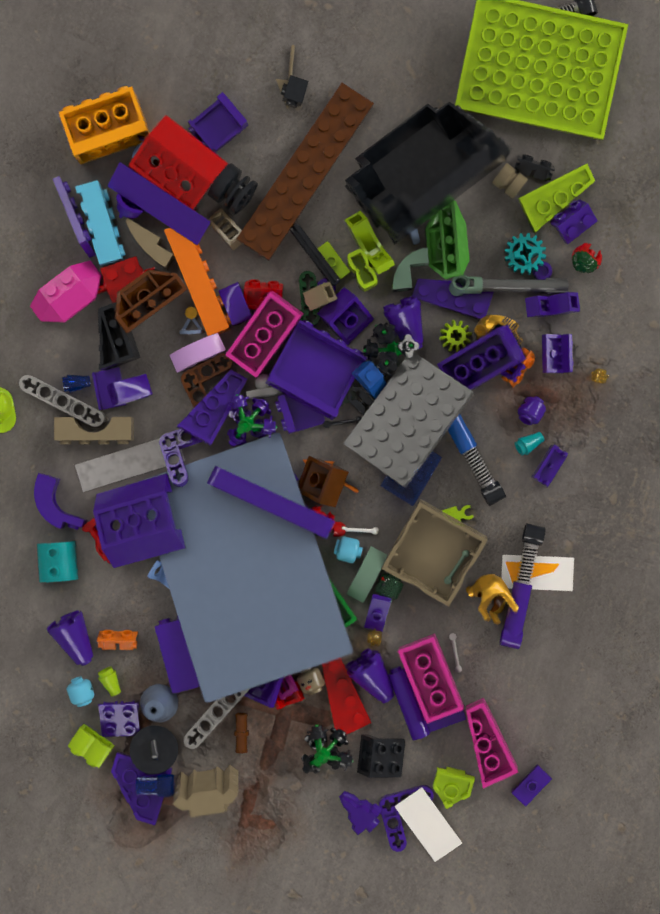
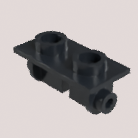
(541, 168)

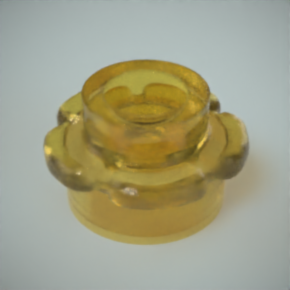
(599, 376)
(374, 638)

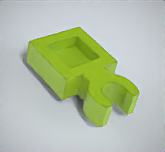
(452, 511)

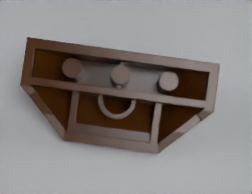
(146, 297)

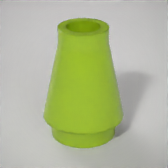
(109, 680)

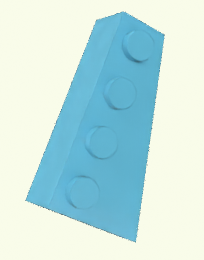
(101, 223)

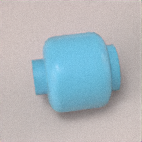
(347, 549)
(80, 691)

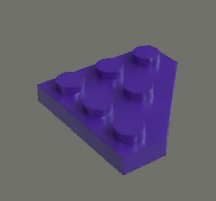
(144, 806)

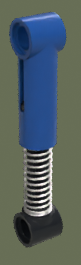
(466, 445)

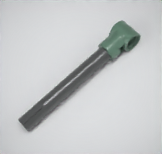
(477, 285)

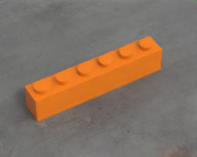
(198, 283)

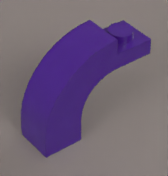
(45, 500)

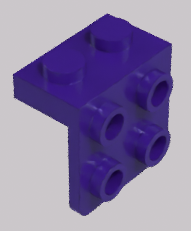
(296, 415)

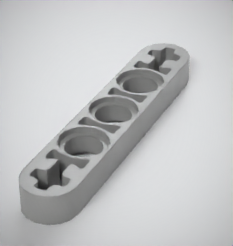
(55, 394)
(212, 719)

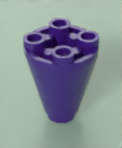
(406, 318)
(371, 675)

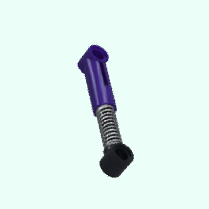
(513, 628)

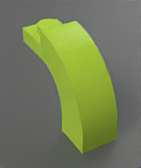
(367, 241)

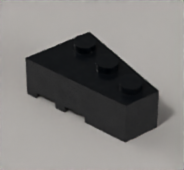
(115, 345)

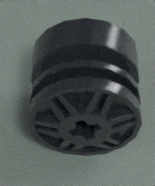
(236, 191)

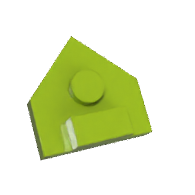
(452, 785)

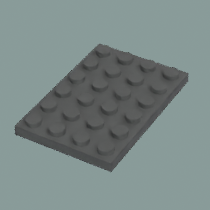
(408, 419)

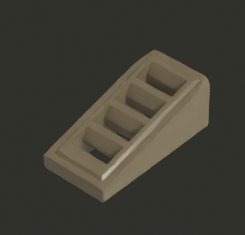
(231, 239)

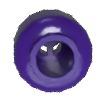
(531, 410)

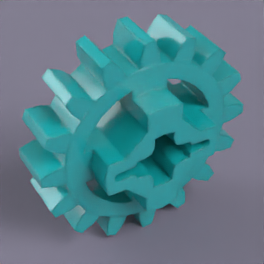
(517, 255)

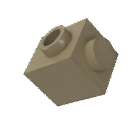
(319, 296)

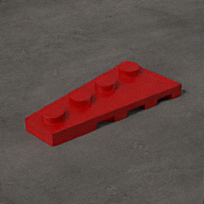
(344, 701)

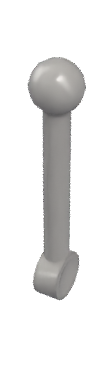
(452, 637)

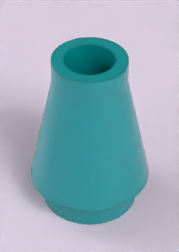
(528, 443)

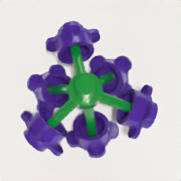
(245, 420)

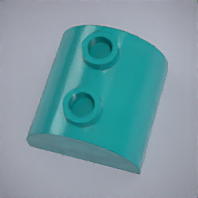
(57, 561)

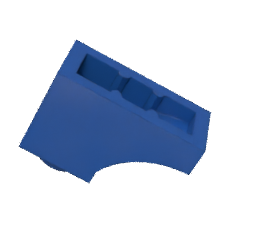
(370, 378)

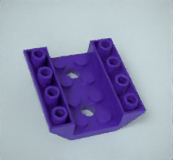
(138, 535)

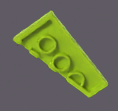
(552, 197)

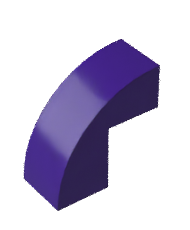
(552, 305)

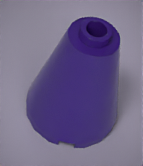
(73, 637)

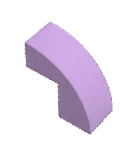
(197, 352)

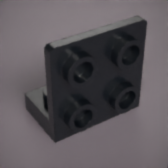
(380, 757)

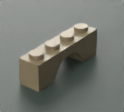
(68, 429)

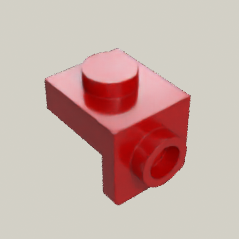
(295, 697)

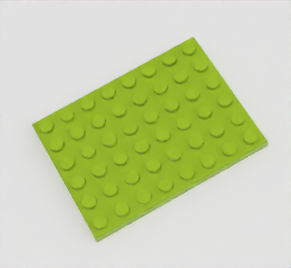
(541, 66)

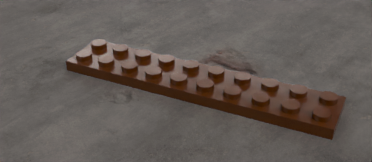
(305, 171)

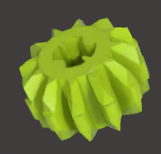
(459, 331)

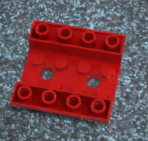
(180, 159)

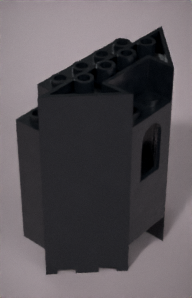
(423, 167)

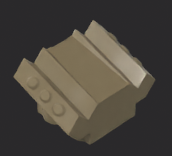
(206, 791)

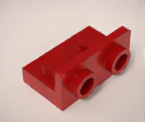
(256, 292)

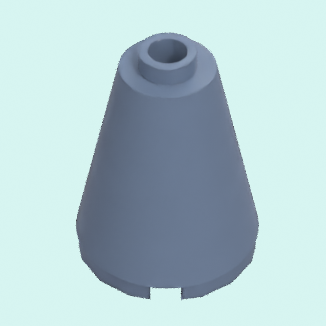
(159, 703)

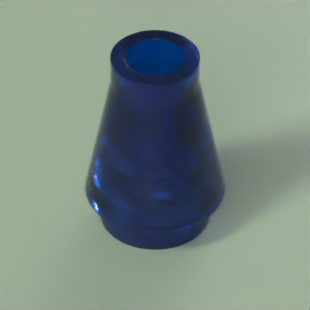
(75, 382)

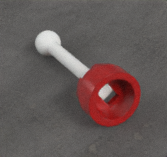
(340, 530)

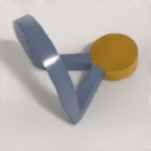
(191, 313)

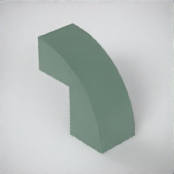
(402, 277)
(367, 574)

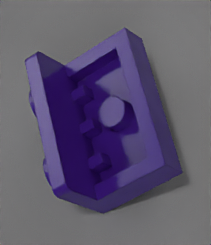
(574, 220)
(557, 353)

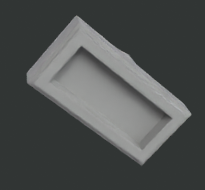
(263, 390)

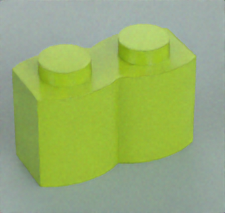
(365, 275)
(90, 746)

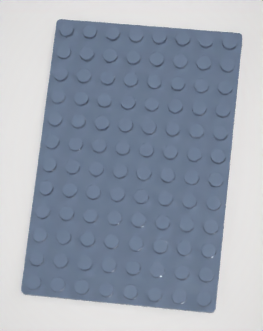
(248, 581)

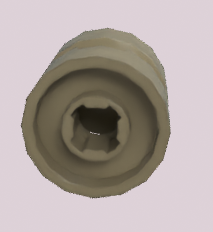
(509, 181)

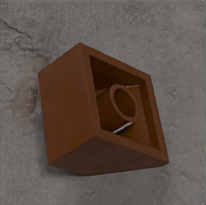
(322, 481)

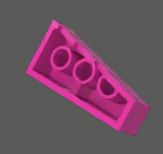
(491, 749)

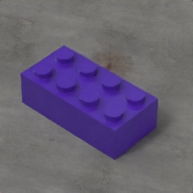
(484, 358)

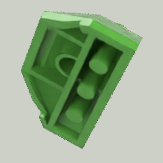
(447, 242)

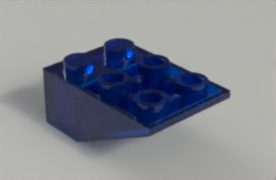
(417, 484)

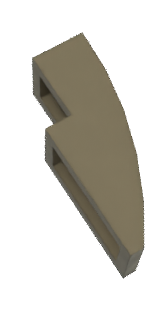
(150, 244)

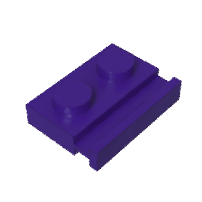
(101, 381)

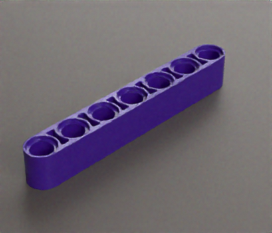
(271, 502)

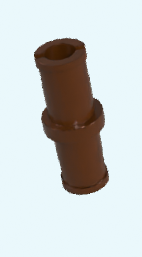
(241, 733)

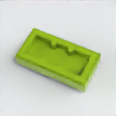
(334, 260)

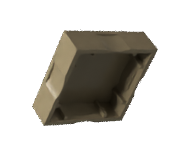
(431, 549)

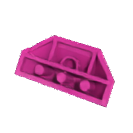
(67, 293)

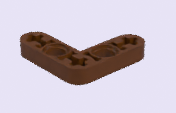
(200, 378)

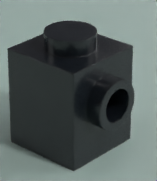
(294, 91)

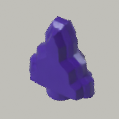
(360, 812)

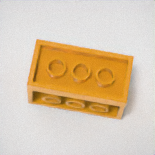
(104, 124)

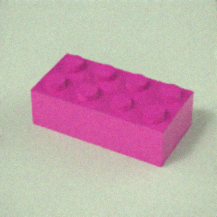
(264, 334)
(430, 678)

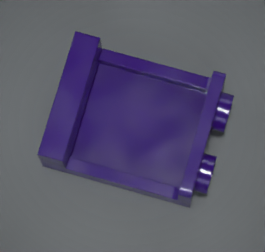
(218, 123)

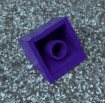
(346, 316)

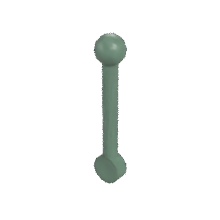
(447, 579)

